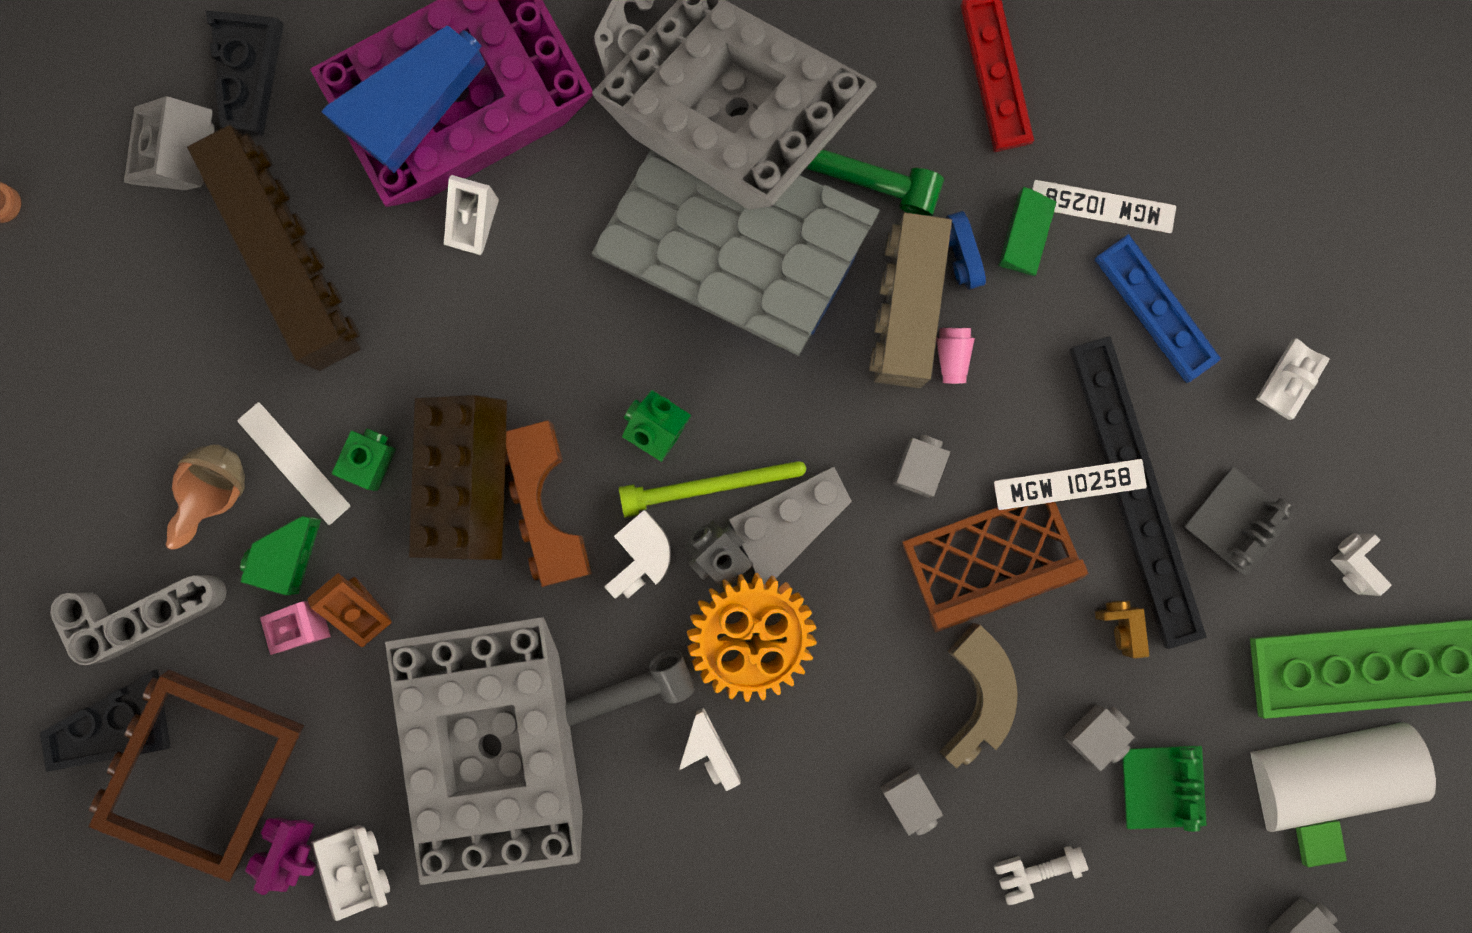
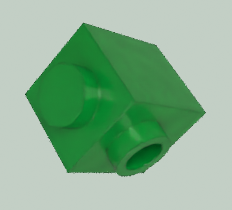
(364, 459)

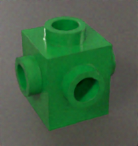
(655, 424)

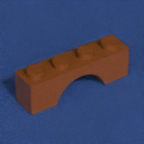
(532, 456)

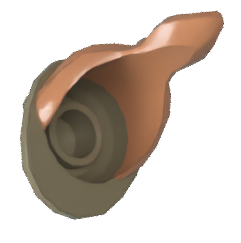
(203, 487)

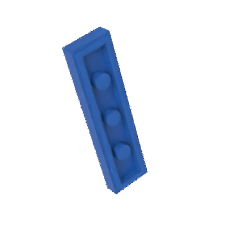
(1157, 309)

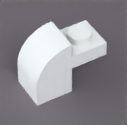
(649, 549)

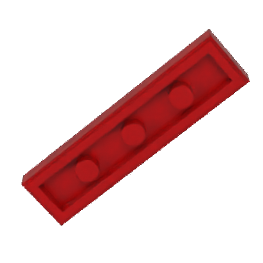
(997, 74)

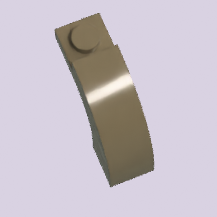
(994, 695)

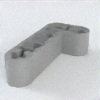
(145, 614)

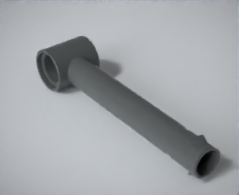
(667, 677)

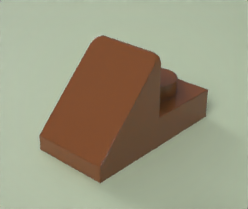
(350, 609)

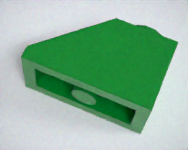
(281, 557)

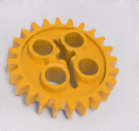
(757, 603)

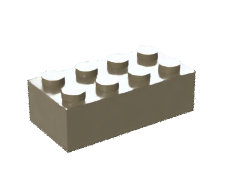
(912, 300)

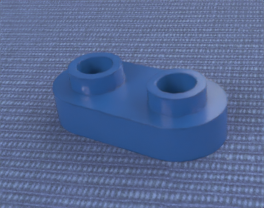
(968, 264)

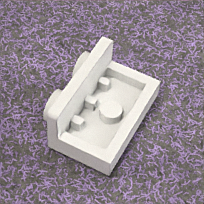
(350, 871)

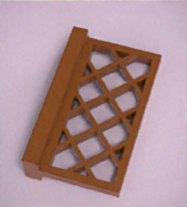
(1000, 594)

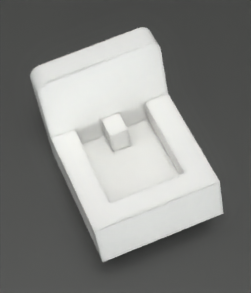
(1358, 570)

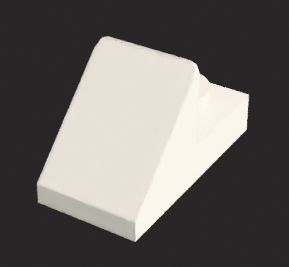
(705, 742)

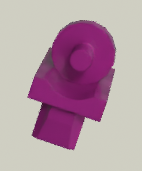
(286, 857)

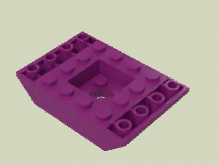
(515, 99)

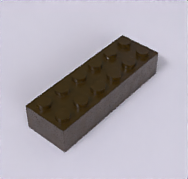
(275, 248)

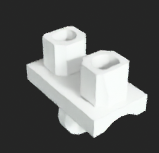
(1292, 379)

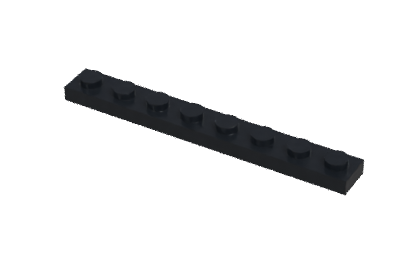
(1141, 508)

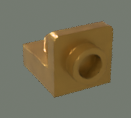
(1131, 632)

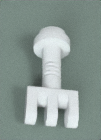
(1021, 877)

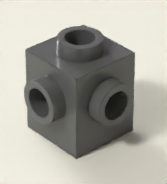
(717, 554)

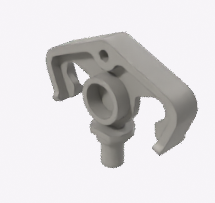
(616, 36)

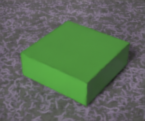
(1321, 843)

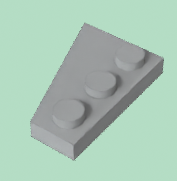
(789, 522)

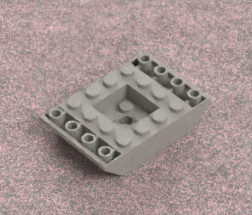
(715, 58)
(473, 808)

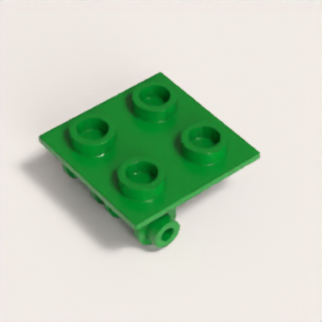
(1164, 788)

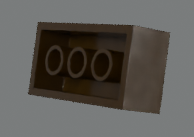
(458, 478)

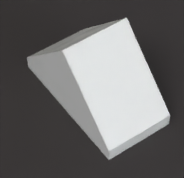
(469, 214)

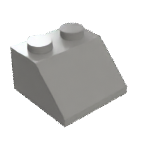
(160, 142)

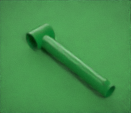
(917, 191)

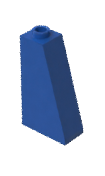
(408, 96)

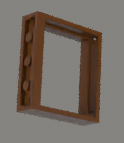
(138, 731)

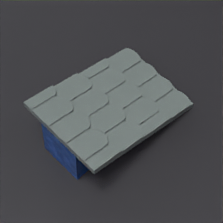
(753, 267)

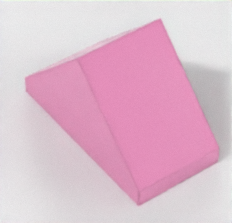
(293, 627)

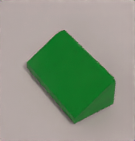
(1027, 232)

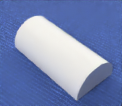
(1343, 776)

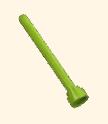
(637, 499)

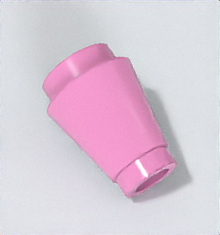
(954, 353)

